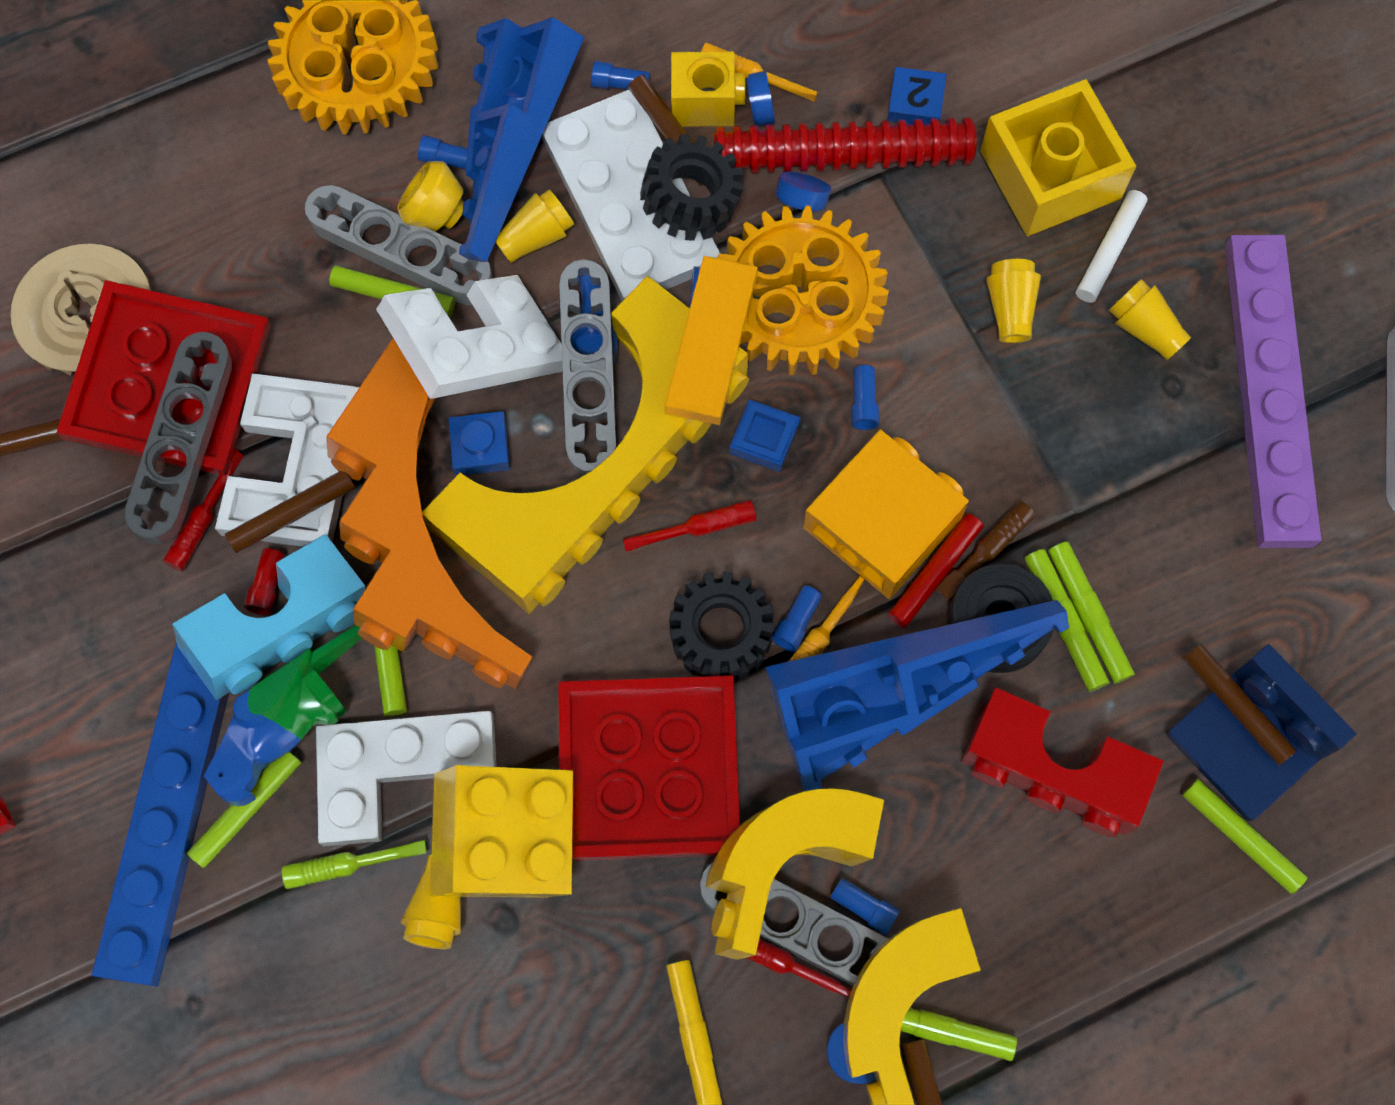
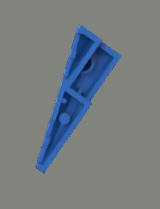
(518, 92)
(860, 695)

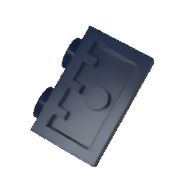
(1235, 760)

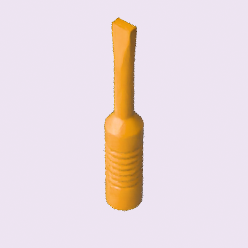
(749, 66)
(819, 638)

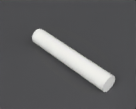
(1111, 246)

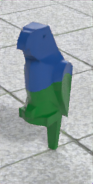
(276, 719)

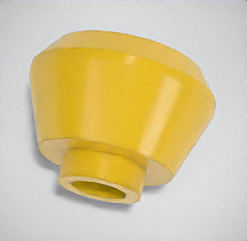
(432, 198)

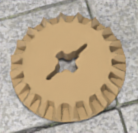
(47, 309)

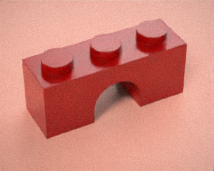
(1011, 750)

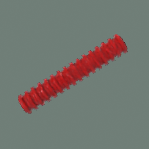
(851, 145)

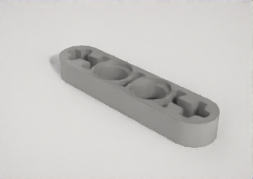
(395, 250)
(591, 367)
(803, 938)

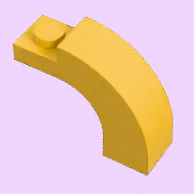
(816, 823)
(888, 986)

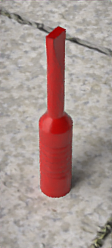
(198, 522)
(698, 525)
(782, 962)

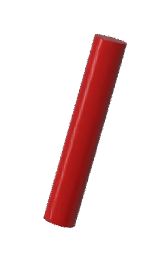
(935, 570)

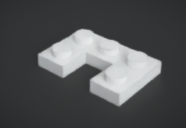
(448, 361)
(295, 411)
(363, 755)

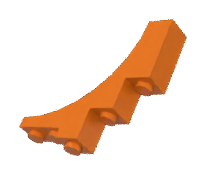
(385, 523)

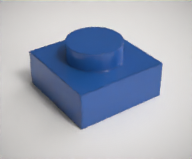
(479, 443)

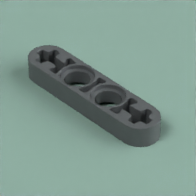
(170, 435)

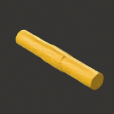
(694, 1034)

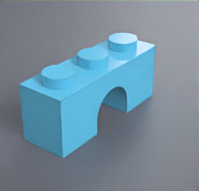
(235, 649)

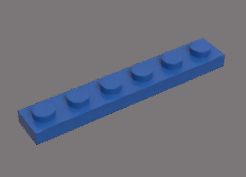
(161, 829)

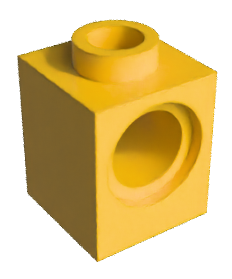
(705, 70)

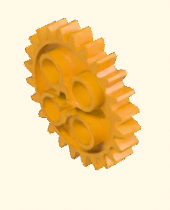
(310, 50)
(809, 332)

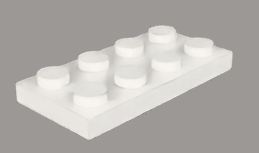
(602, 165)

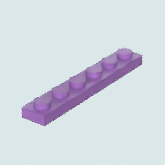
(1272, 393)

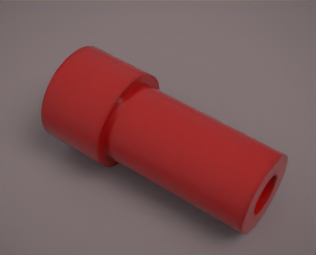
(262, 594)

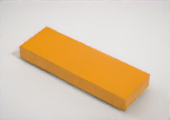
(711, 340)

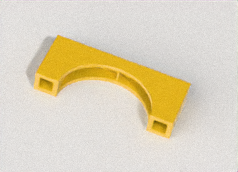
(535, 538)

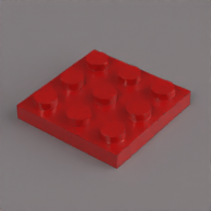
(129, 364)
(650, 766)

